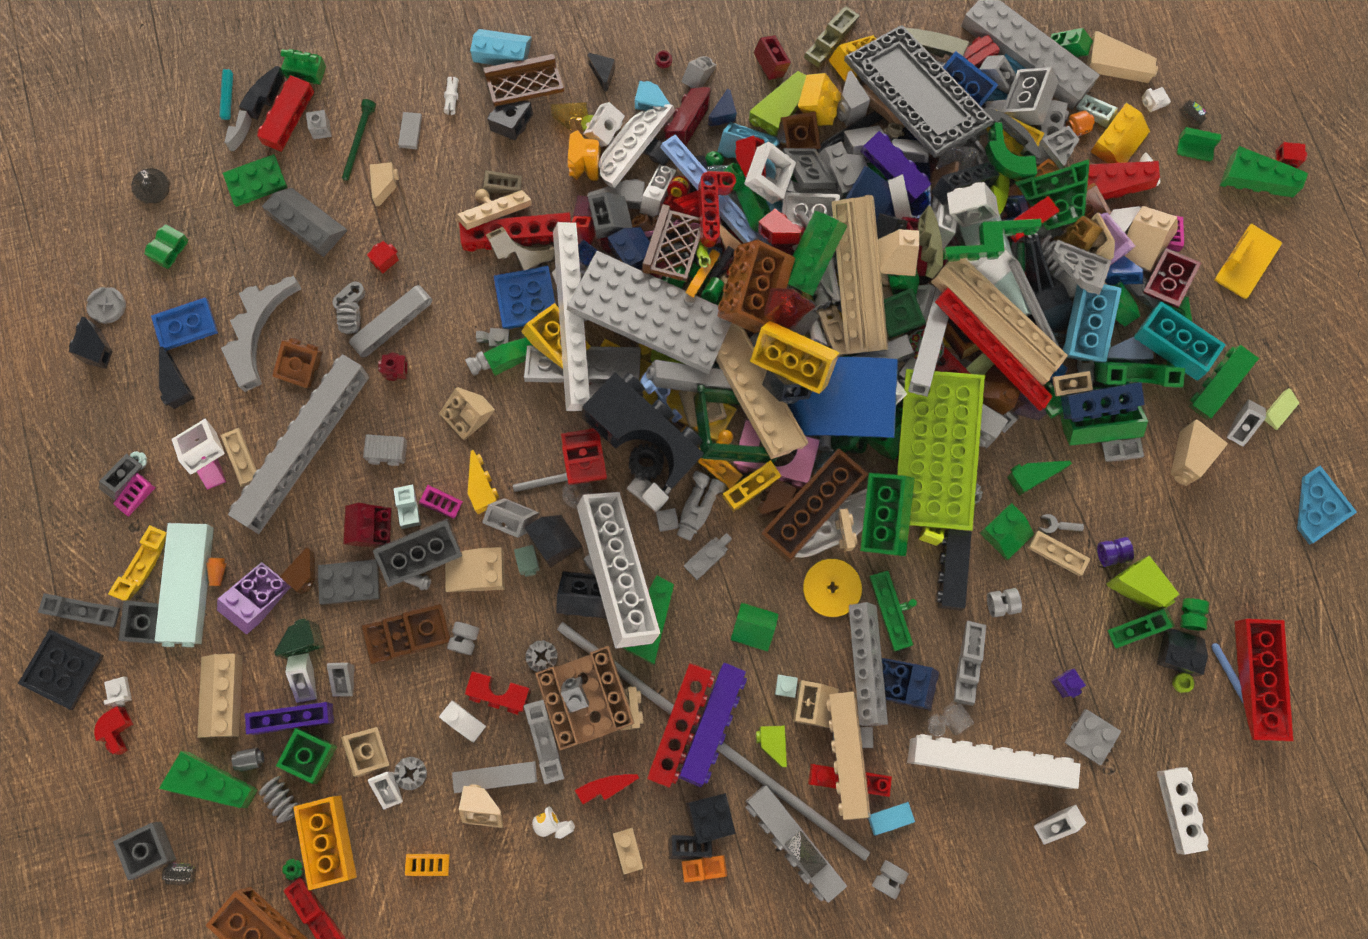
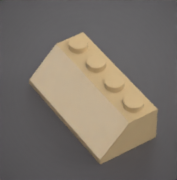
(220, 696)

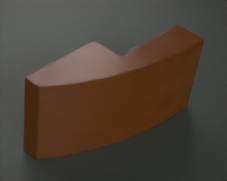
(645, 222)

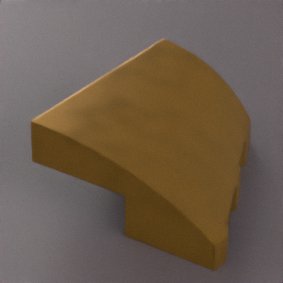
(1081, 234)

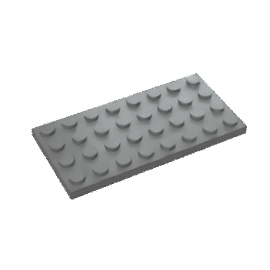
(650, 312)

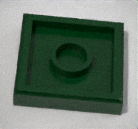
(902, 313)

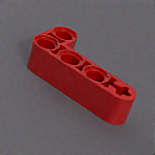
(712, 209)

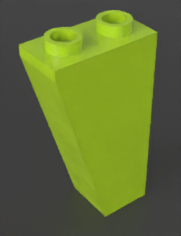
(778, 104)

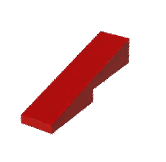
(311, 911)

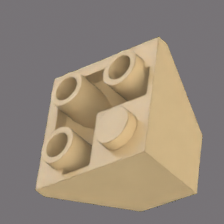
(466, 412)

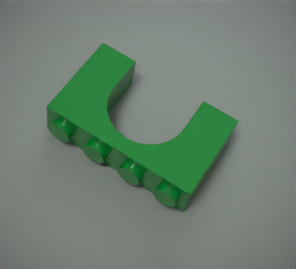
(1121, 372)

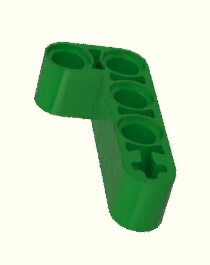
(753, 204)

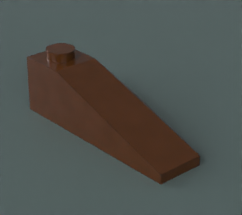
(999, 391)

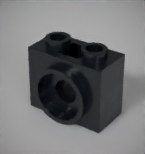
(510, 119)
(784, 389)

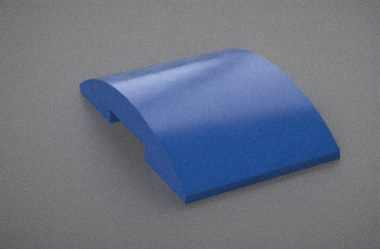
(855, 402)

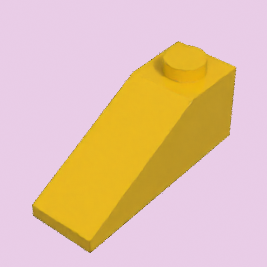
(751, 486)

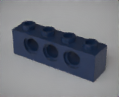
(1131, 393)

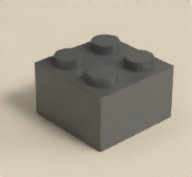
(144, 850)

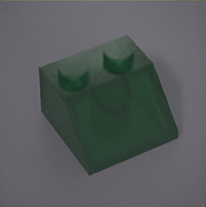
(300, 639)

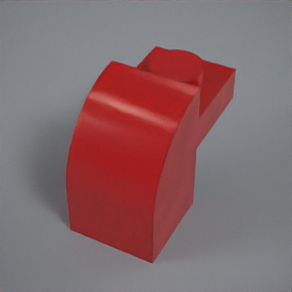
(109, 727)

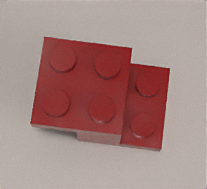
(583, 456)

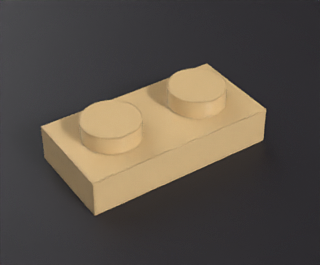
(628, 851)

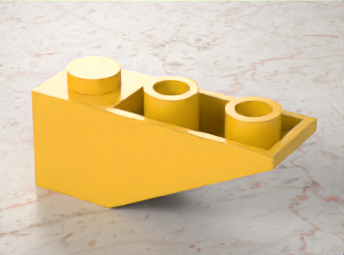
(478, 485)

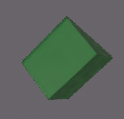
(754, 627)

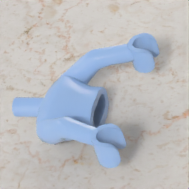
(662, 394)

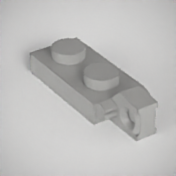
(707, 556)

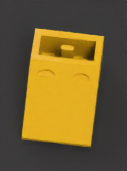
(842, 50)

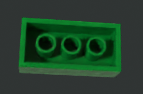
(887, 514)

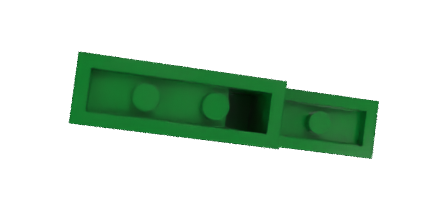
(992, 239)

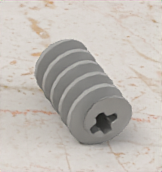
(1047, 248)
(278, 800)

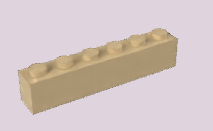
(849, 755)

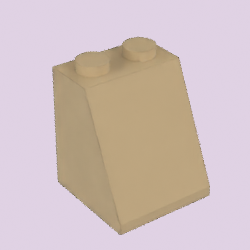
(1195, 452)

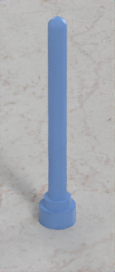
(1227, 668)

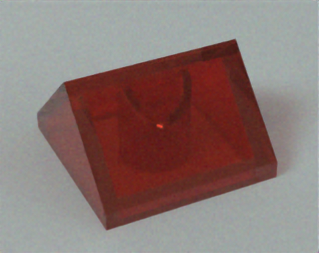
(786, 306)

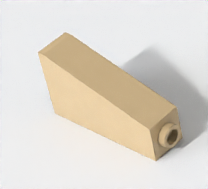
(1120, 60)

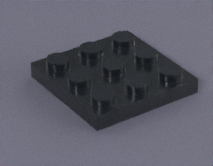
(60, 669)

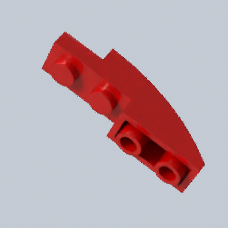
(826, 777)

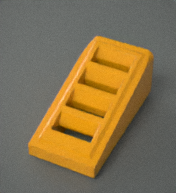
(409, 864)

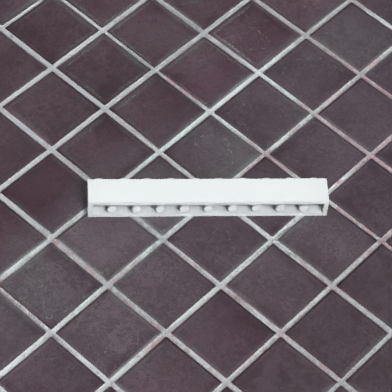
(571, 325)

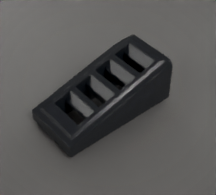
(681, 854)

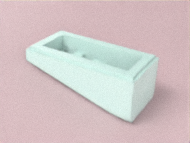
(1106, 109)

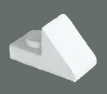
(648, 493)

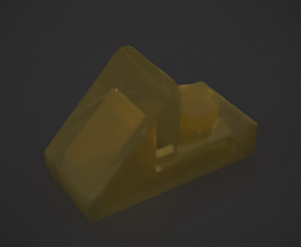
(568, 111)

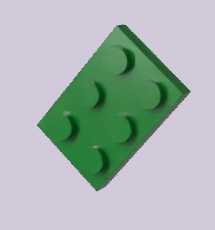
(255, 180)

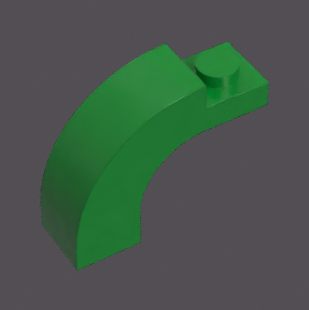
(1004, 161)

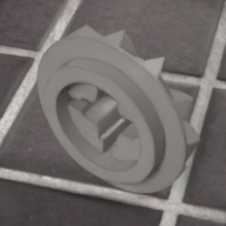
(540, 646)
(419, 775)

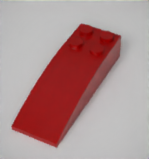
(1264, 678)

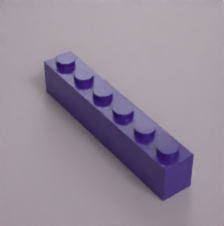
(712, 724)

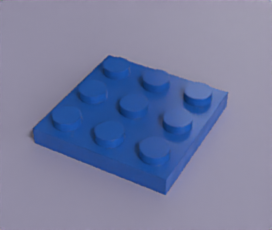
(523, 295)

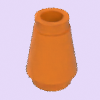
(215, 570)

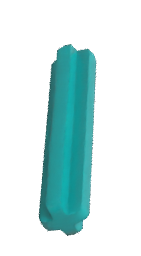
(226, 94)

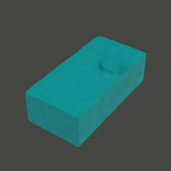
(1179, 341)

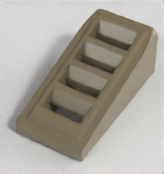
(494, 188)

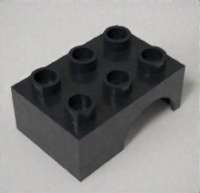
(624, 415)

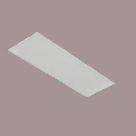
(899, 197)

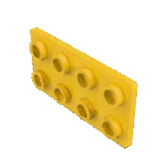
(1248, 261)

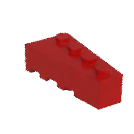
(1124, 178)

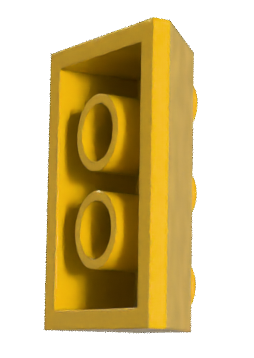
(1122, 136)

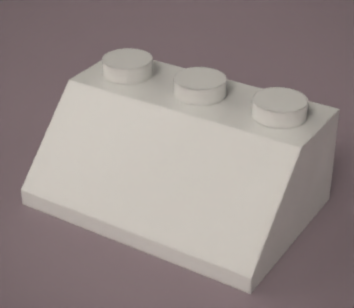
(994, 269)

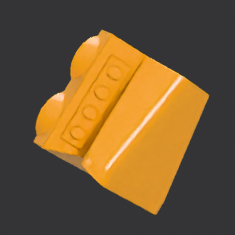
(583, 156)

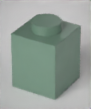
(527, 560)

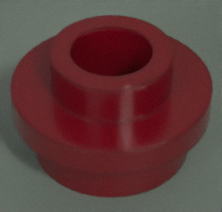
(663, 55)

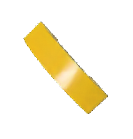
(141, 565)

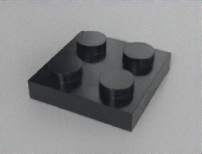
(710, 818)

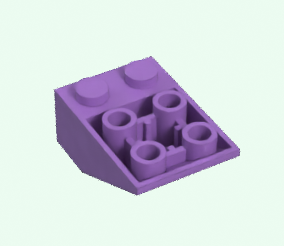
(252, 598)

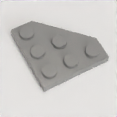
(1083, 266)

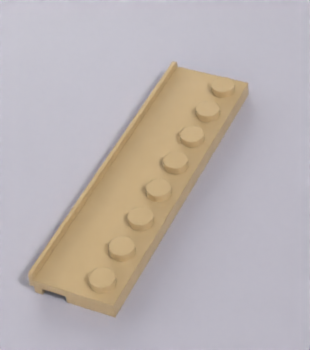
(860, 276)
(1002, 318)
(768, 416)

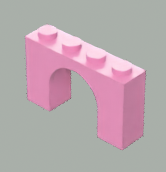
(796, 472)

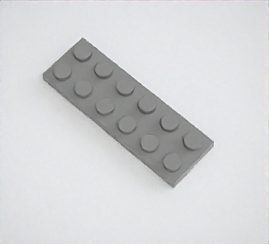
(600, 364)

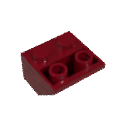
(367, 525)

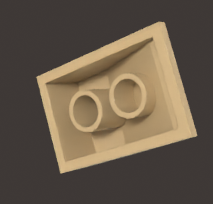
(1151, 235)
(476, 571)

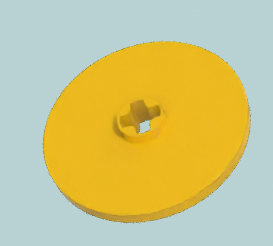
(844, 578)

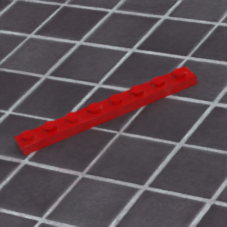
(993, 349)

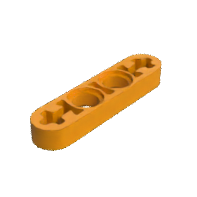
(702, 274)

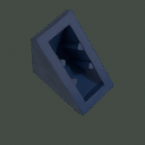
(724, 111)

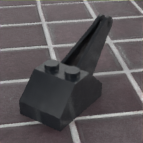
(1047, 289)

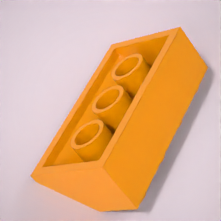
(324, 842)

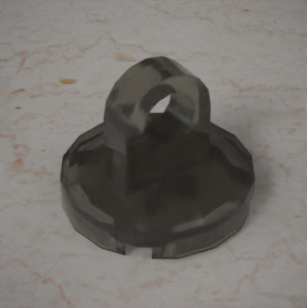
(150, 186)

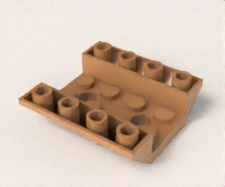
(602, 691)

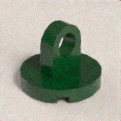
(848, 443)

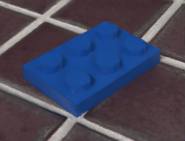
(184, 324)

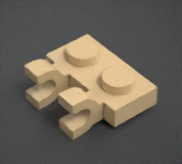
(845, 523)

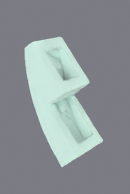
(407, 506)

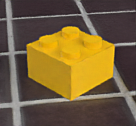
(820, 96)

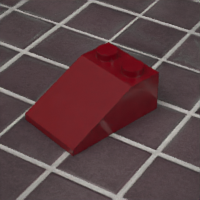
(1172, 278)

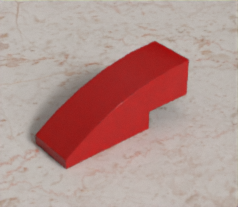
(1043, 210)
(605, 786)

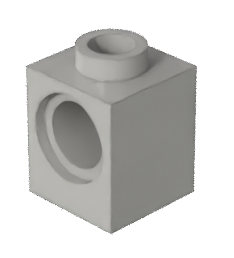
(318, 124)

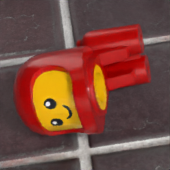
(677, 188)

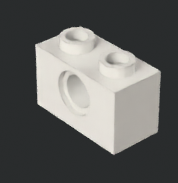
(611, 117)

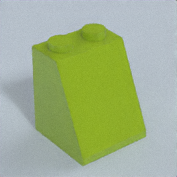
(1145, 585)

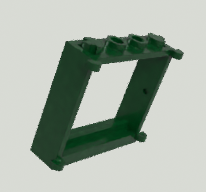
(723, 451)

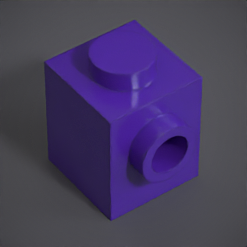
(1069, 684)

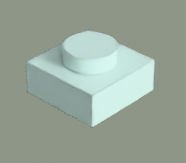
(786, 686)

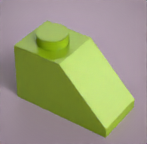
(773, 743)

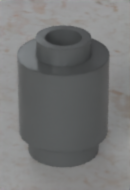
(248, 759)

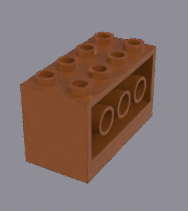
(751, 276)
(251, 917)

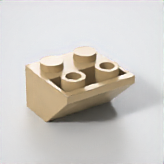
(812, 704)

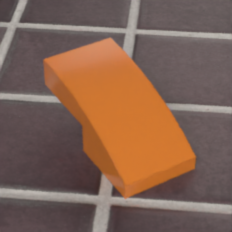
(704, 868)

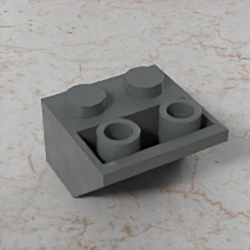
(608, 213)

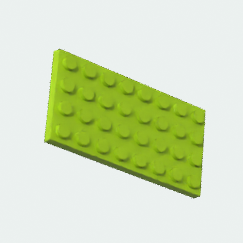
(942, 449)

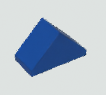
(1124, 271)

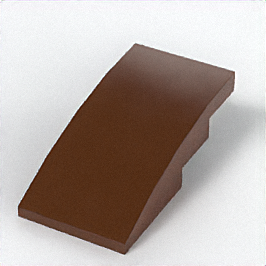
(405, 634)

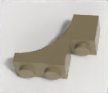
(527, 256)

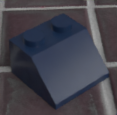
(629, 246)

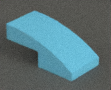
(891, 818)

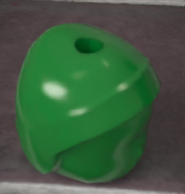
(714, 159)

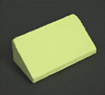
(1281, 409)

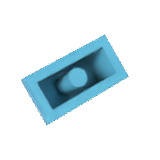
(649, 95)

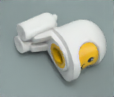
(548, 823)

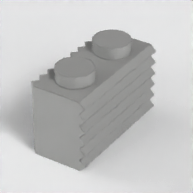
(385, 449)

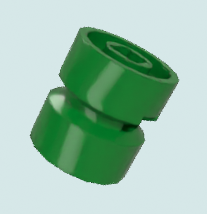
(1194, 614)

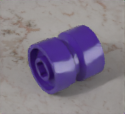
(1117, 551)

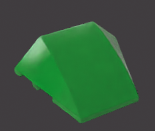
(1065, 188)

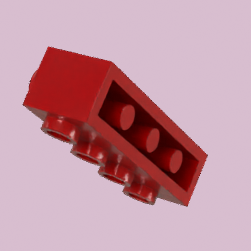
(285, 113)

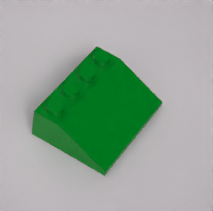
(1105, 428)

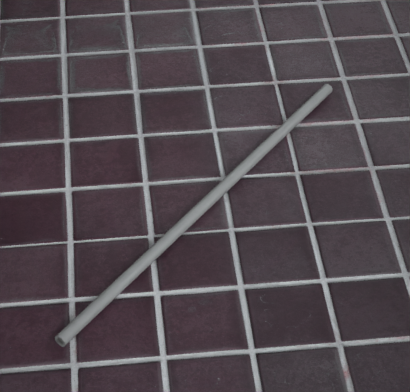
(728, 752)

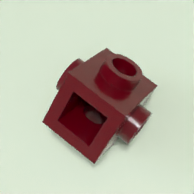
(393, 366)

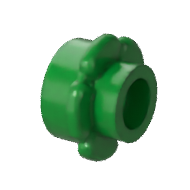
(298, 867)

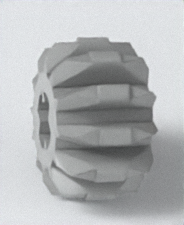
(348, 317)

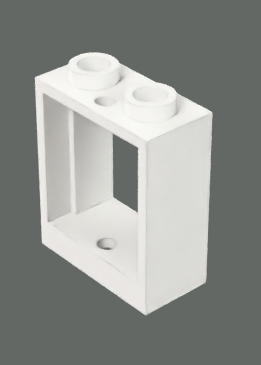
(760, 184)
(210, 448)

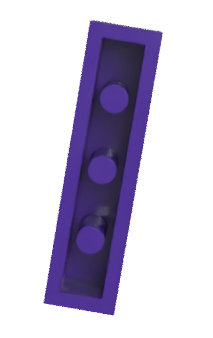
(893, 163)
(289, 718)

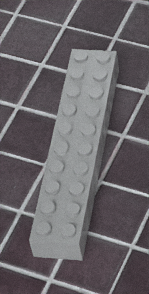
(299, 444)

